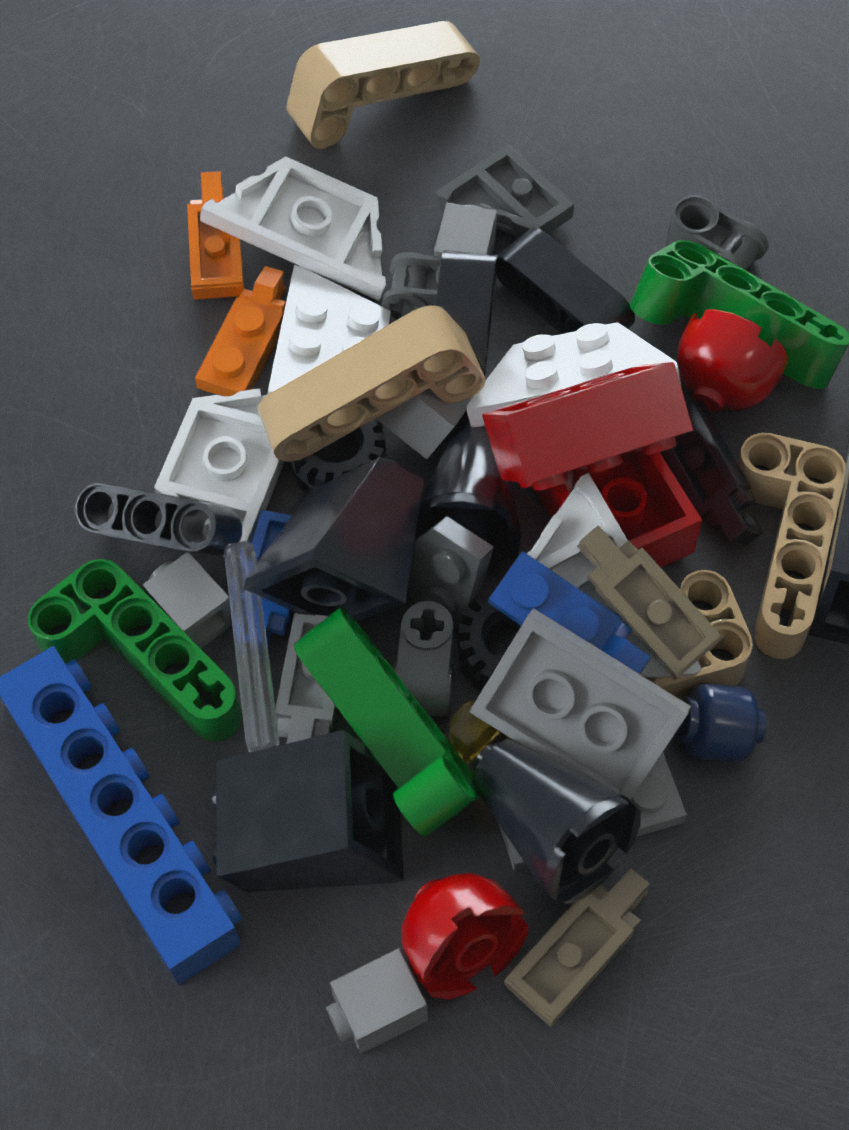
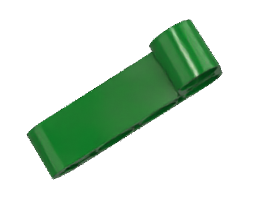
(694, 279)
(148, 654)
(389, 720)

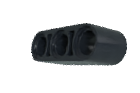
(559, 285)
(468, 294)
(136, 513)

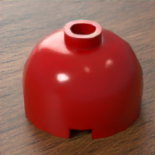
(727, 362)
(459, 930)

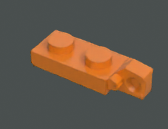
(214, 255)
(245, 337)

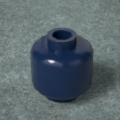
(721, 723)

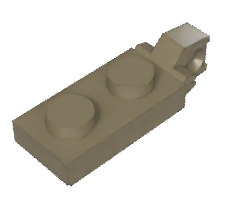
(648, 602)
(577, 948)

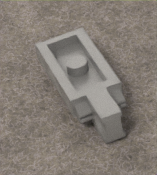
(302, 704)

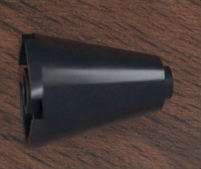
(473, 495)
(555, 818)

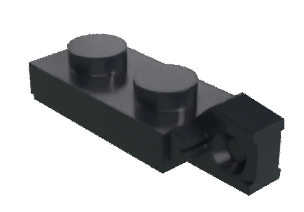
(713, 478)

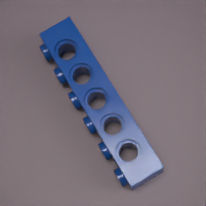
(183, 940)

